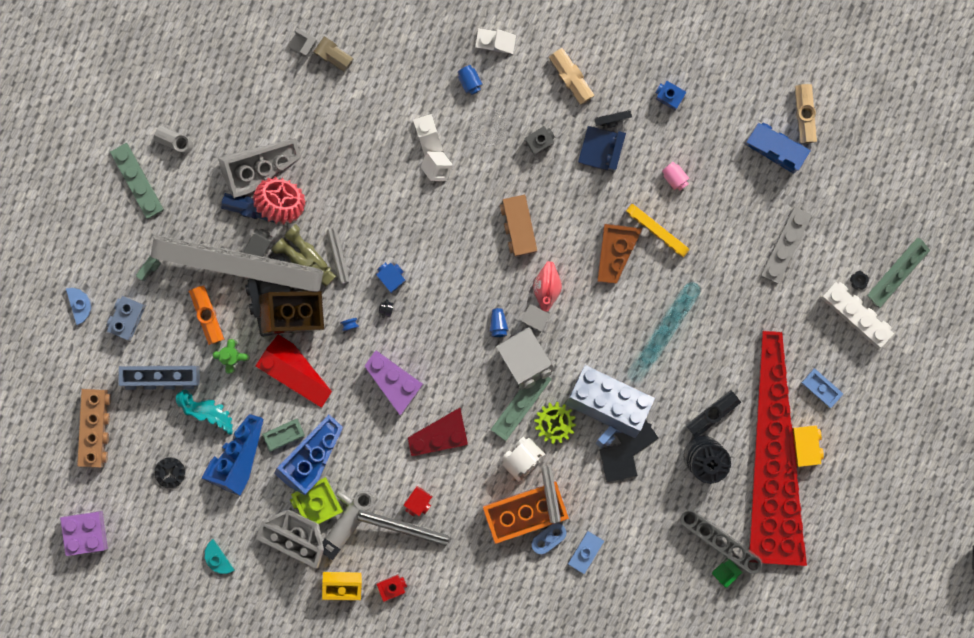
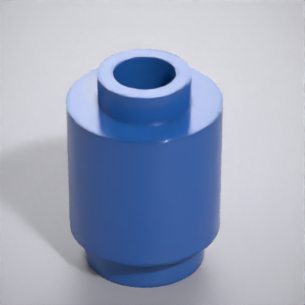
(469, 80)

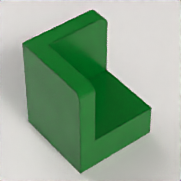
(726, 572)

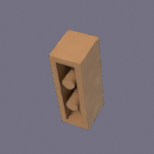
(518, 225)

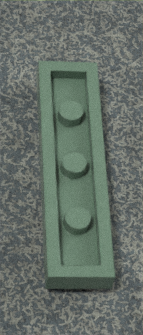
(137, 180)
(898, 272)
(518, 408)

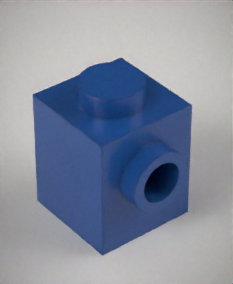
(670, 95)
(391, 276)

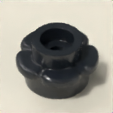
(854, 280)
(386, 309)

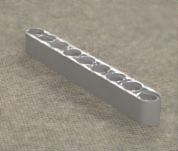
(236, 263)

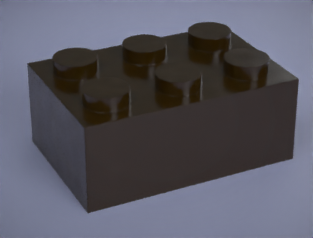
(291, 312)

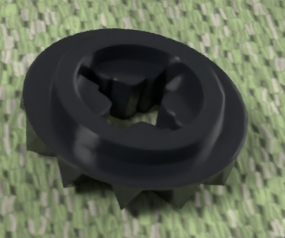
(179, 472)

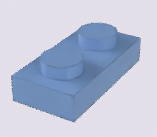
(822, 388)

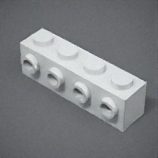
(856, 315)

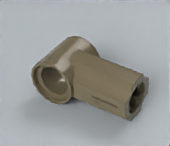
(330, 52)

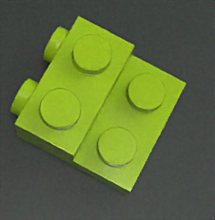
(318, 503)

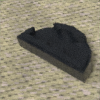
(612, 119)

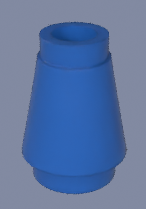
(498, 323)

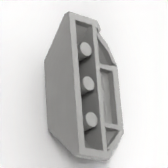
(293, 536)

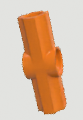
(201, 303)

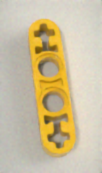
(657, 230)

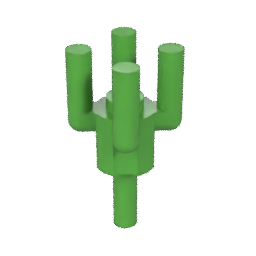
(230, 356)

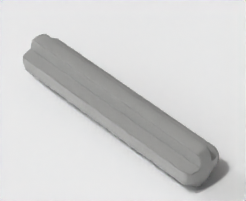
(337, 255)
(550, 493)

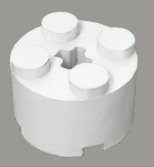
(522, 459)

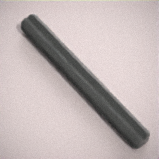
(402, 527)

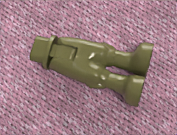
(307, 255)

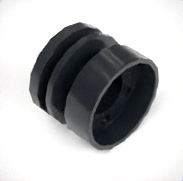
(702, 451)

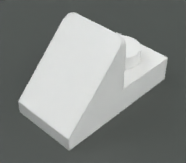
(495, 41)
(428, 134)

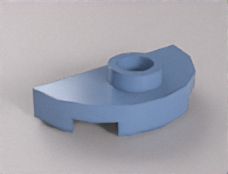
(80, 304)

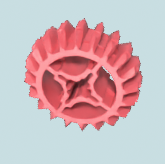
(279, 200)

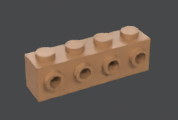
(93, 428)

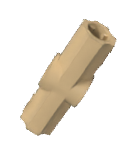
(572, 76)
(804, 100)

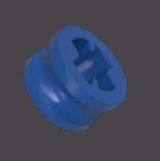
(349, 324)

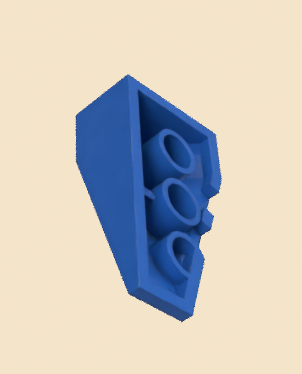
(235, 464)

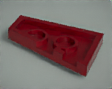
(440, 435)

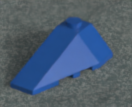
(306, 463)

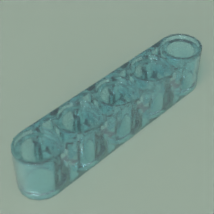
(676, 316)

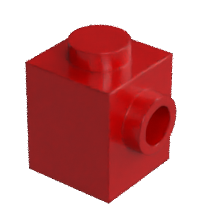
(418, 502)

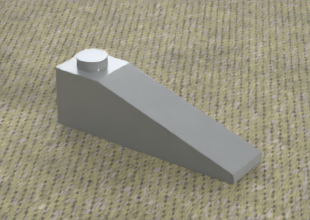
(248, 168)

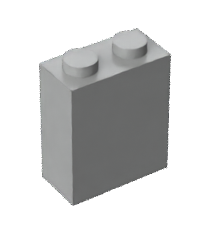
(525, 358)

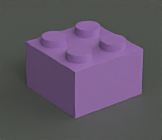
(84, 533)

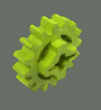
(543, 416)

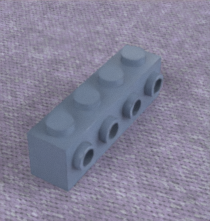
(159, 376)

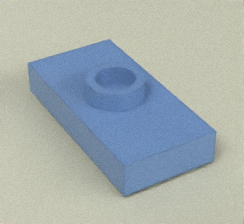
(586, 552)

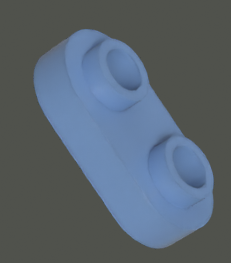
(549, 539)

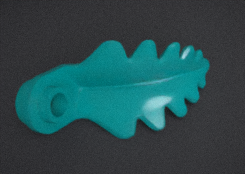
(205, 410)

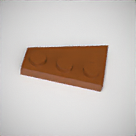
(615, 251)

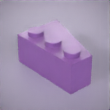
(394, 381)

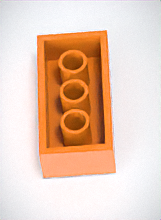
(521, 513)

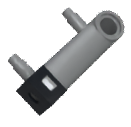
(346, 524)

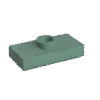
(150, 265)
(283, 434)

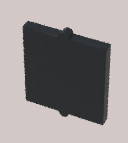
(643, 439)
(618, 462)

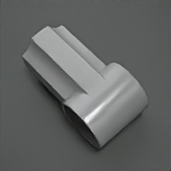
(172, 139)

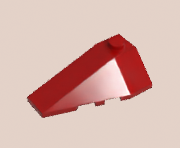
(290, 367)

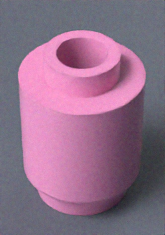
(675, 176)

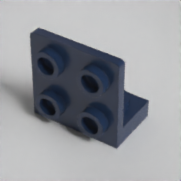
(601, 148)

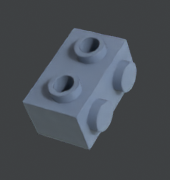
(125, 318)

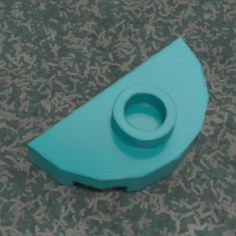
(216, 559)

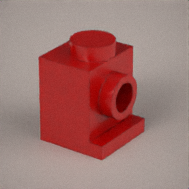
(386, 593)

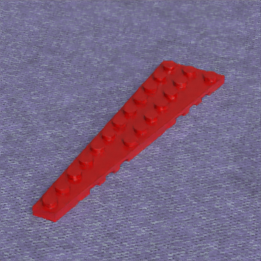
(776, 505)

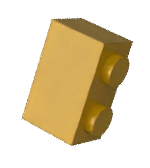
(807, 445)
(341, 586)

